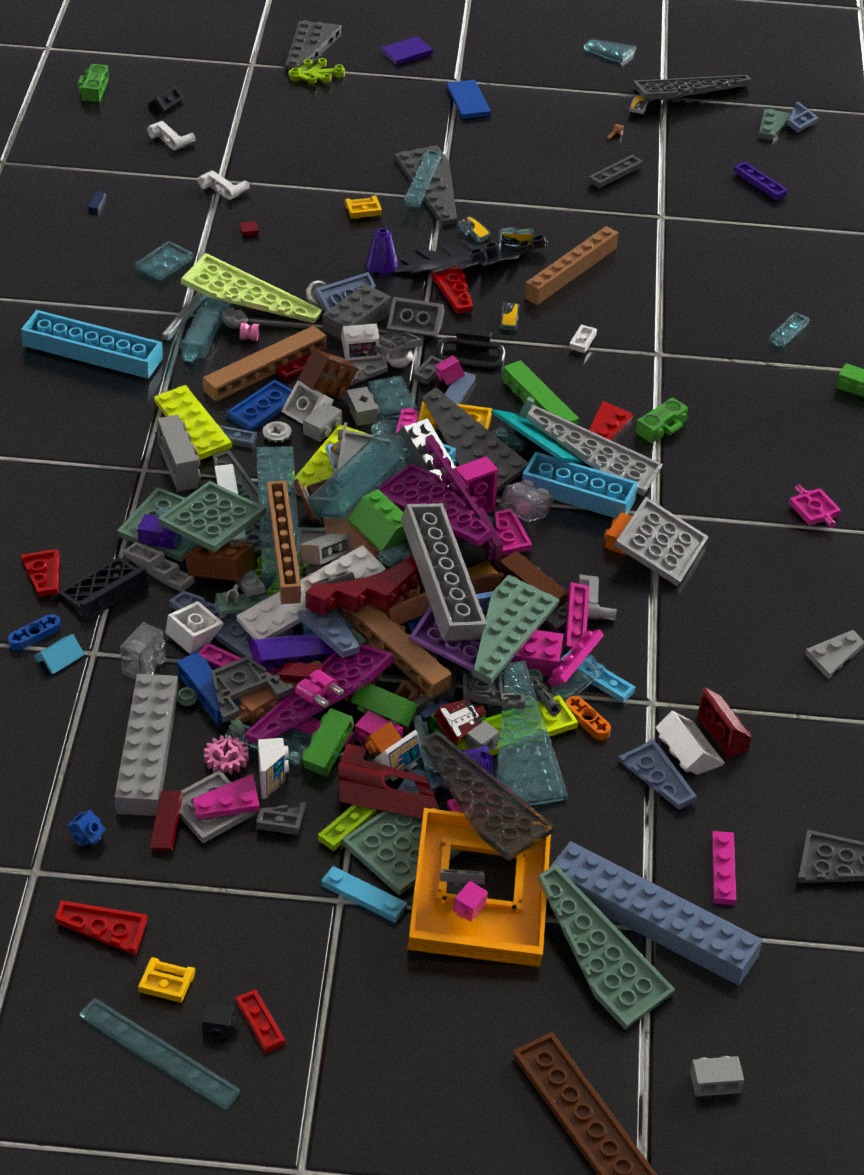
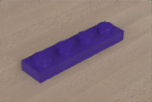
(760, 180)

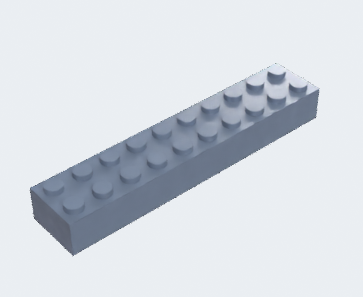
(661, 914)

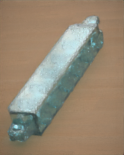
(203, 329)

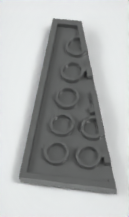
(309, 39)
(831, 859)

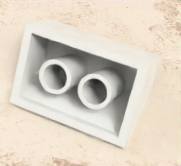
(688, 744)

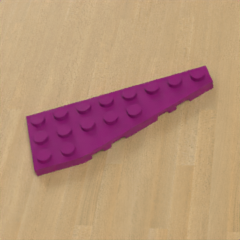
(455, 482)
(422, 486)
(349, 672)

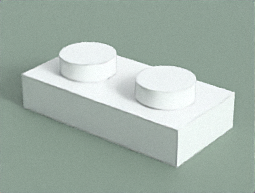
(582, 338)

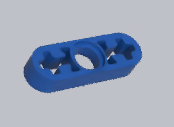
(22, 638)

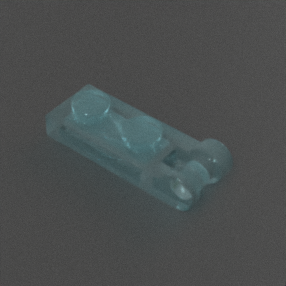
(579, 679)

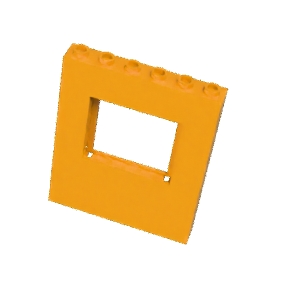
(497, 930)

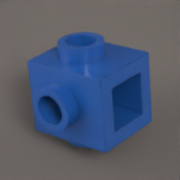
(86, 828)

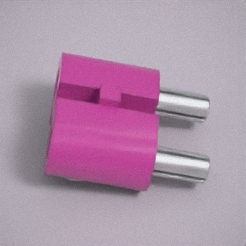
(316, 687)

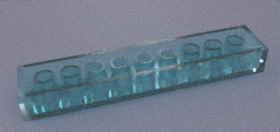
(275, 465)

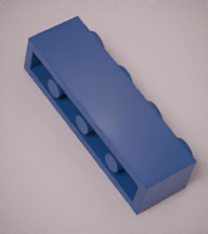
(197, 675)

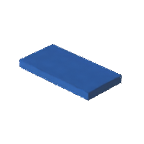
(468, 99)
(260, 406)

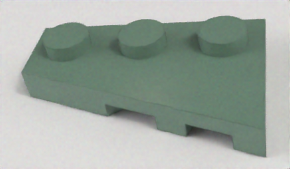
(772, 123)

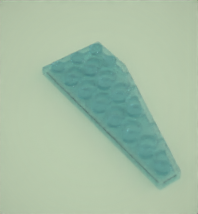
(525, 749)

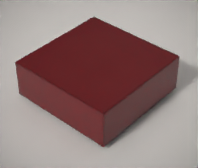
(249, 229)

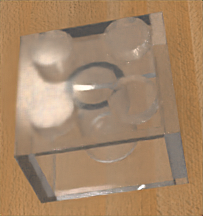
(527, 500)
(143, 651)

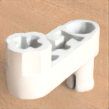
(171, 138)
(221, 185)

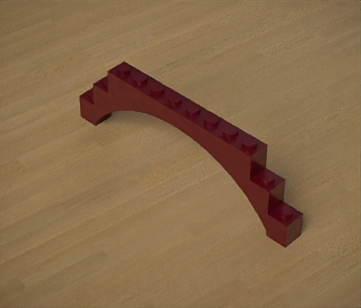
(378, 590)

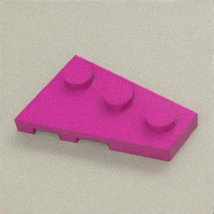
(511, 533)
(228, 800)

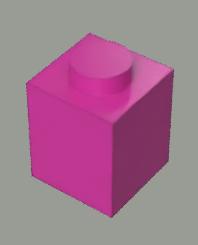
(449, 370)
(470, 901)

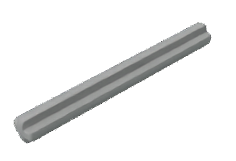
(183, 316)

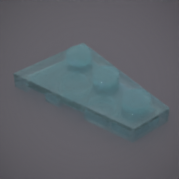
(610, 50)

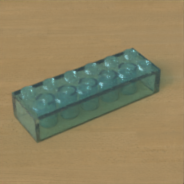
(359, 476)

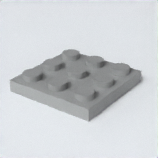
(211, 827)

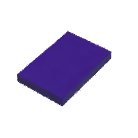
(406, 50)

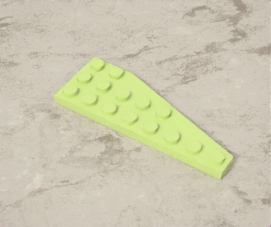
(235, 286)

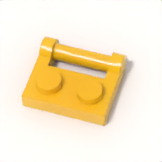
(363, 207)
(164, 984)

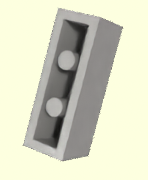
(325, 548)

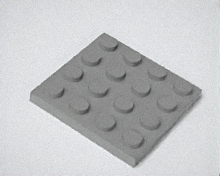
(661, 541)

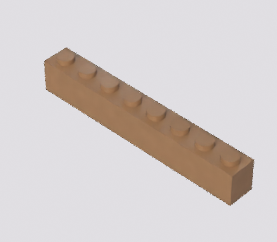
(571, 265)
(262, 363)
(283, 542)
(408, 656)

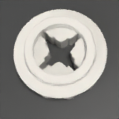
(279, 427)

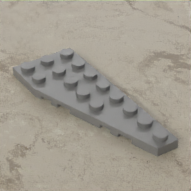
(596, 450)

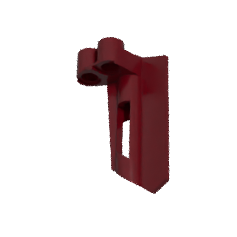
(364, 785)

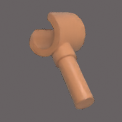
(617, 130)

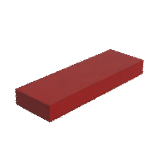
(260, 1021)

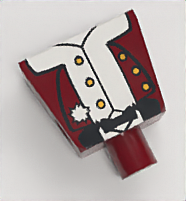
(458, 719)

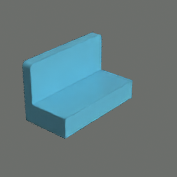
(60, 653)

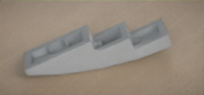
(158, 566)

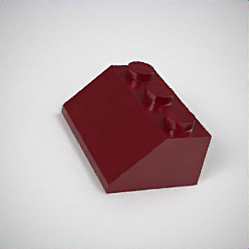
(723, 724)

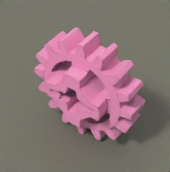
(226, 755)

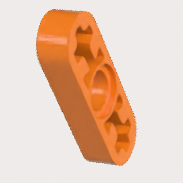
(590, 726)

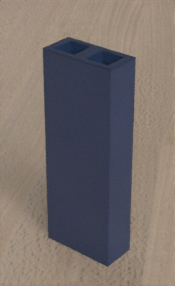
(97, 201)

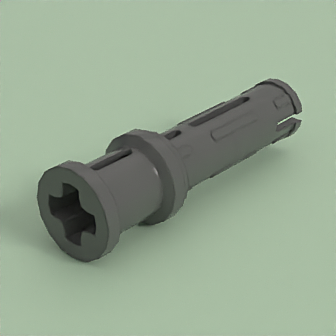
(544, 697)

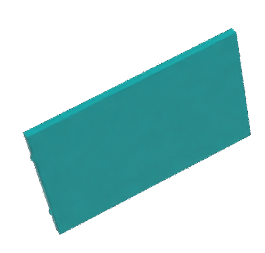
(537, 436)

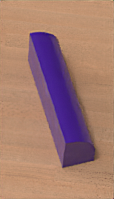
(277, 651)

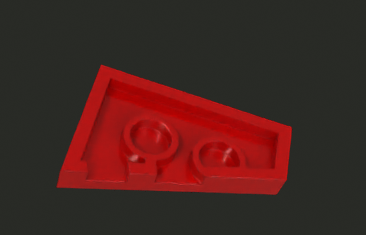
(43, 571)

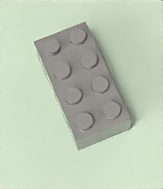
(179, 452)

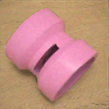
(249, 331)

